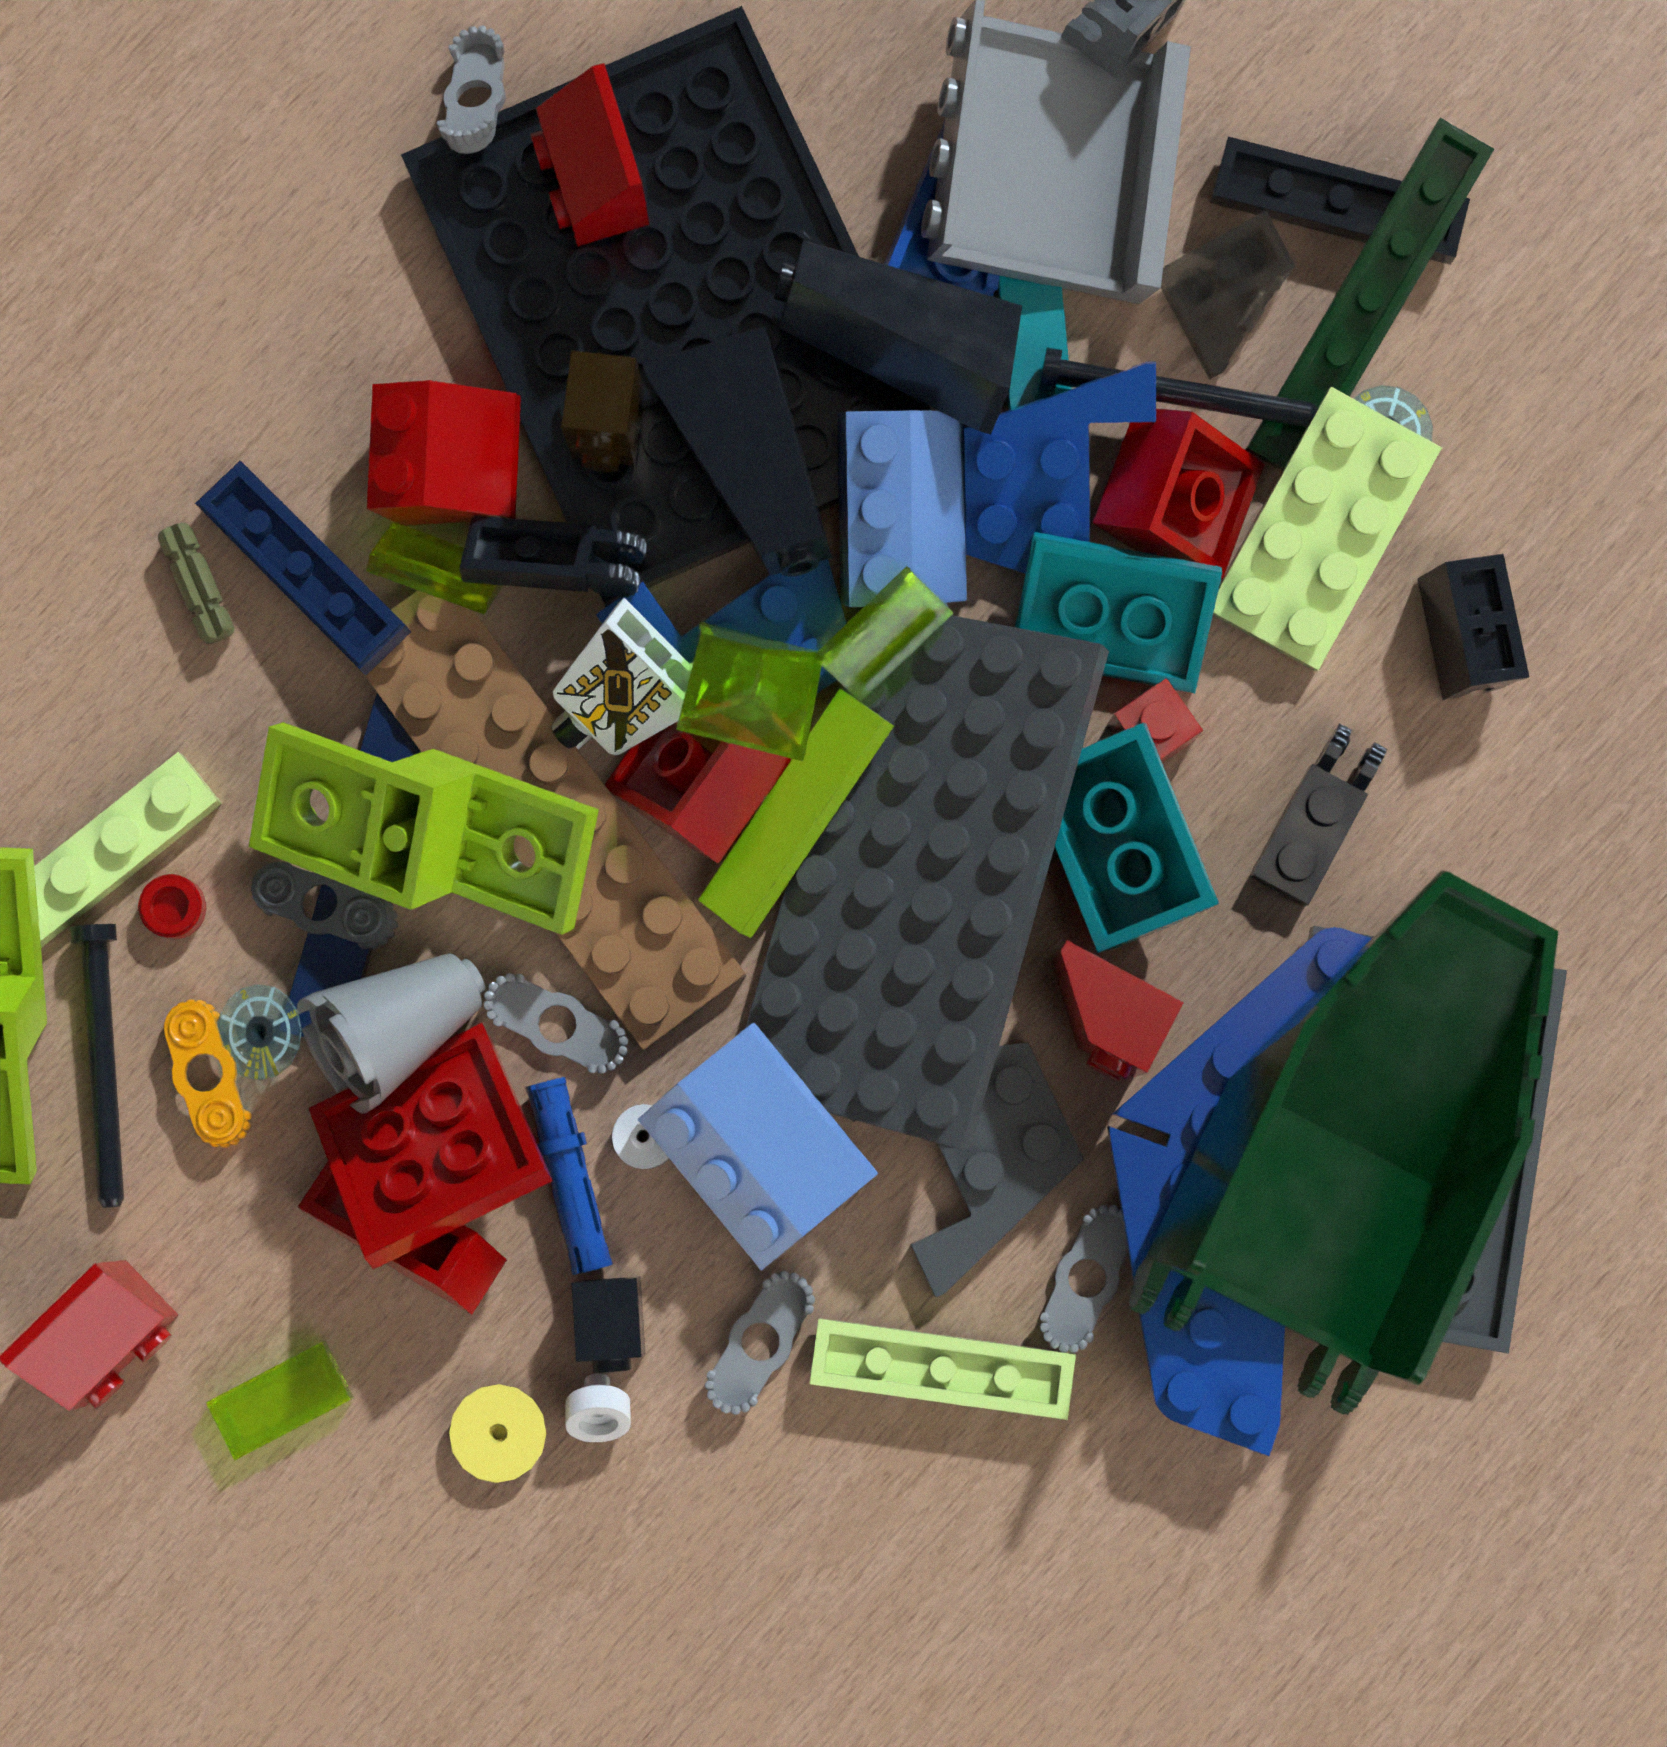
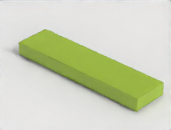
(795, 813)

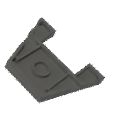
(1012, 1164)

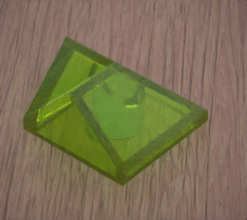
(750, 691)

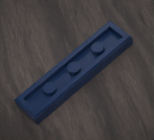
(303, 567)

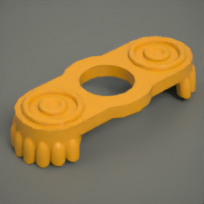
(216, 1113)

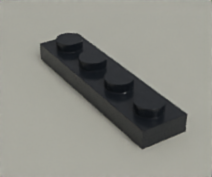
(1313, 193)

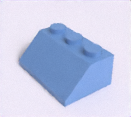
(901, 502)
(757, 1146)

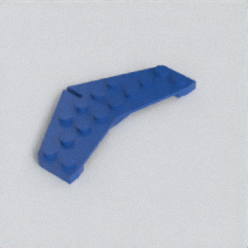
(1227, 1360)

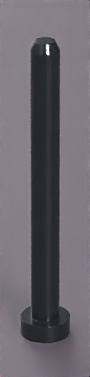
(1184, 393)
(101, 1053)

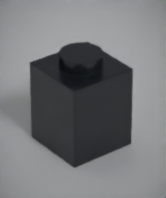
(608, 1322)

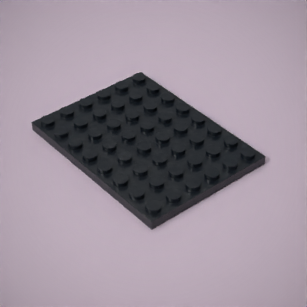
(725, 208)

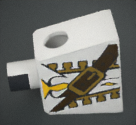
(620, 685)

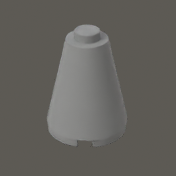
(389, 1024)

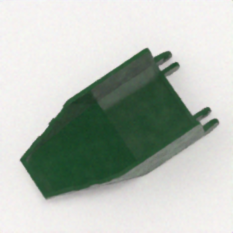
(1370, 1144)

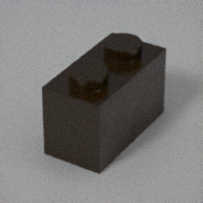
(602, 410)

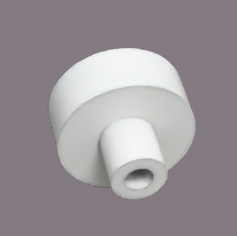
(627, 1142)
(597, 1411)

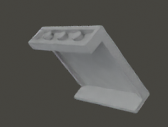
(1053, 160)

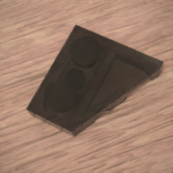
(1225, 288)

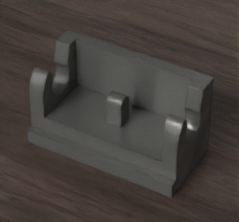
(1118, 30)

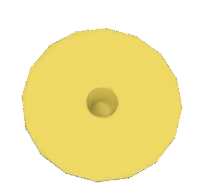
(497, 1433)

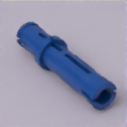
(570, 1183)

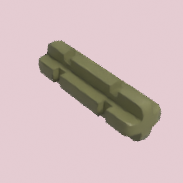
(196, 583)

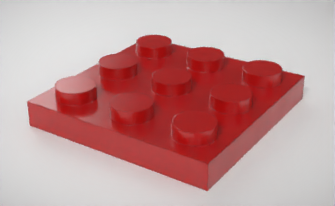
(432, 1150)

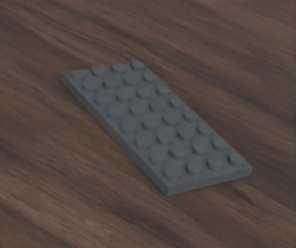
(928, 881)

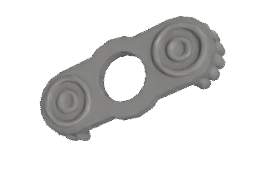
(476, 64)
(520, 1005)
(1070, 1317)
(737, 1377)

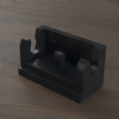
(1473, 626)

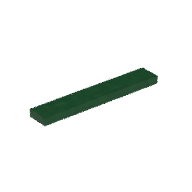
(1379, 279)

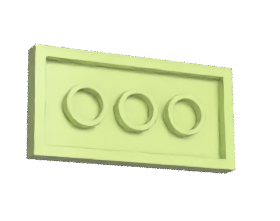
(1324, 528)

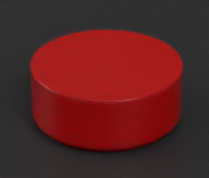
(172, 906)

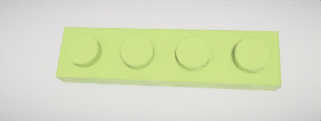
(119, 843)
(942, 1369)

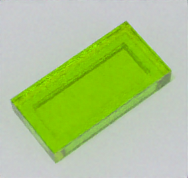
(428, 566)
(883, 633)
(279, 1400)

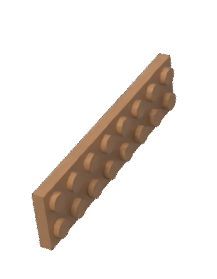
(633, 921)

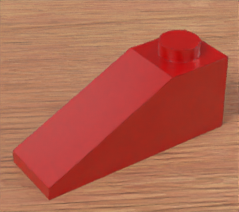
(452, 1266)

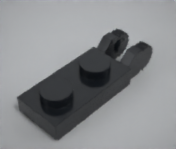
(551, 556)
(1316, 822)

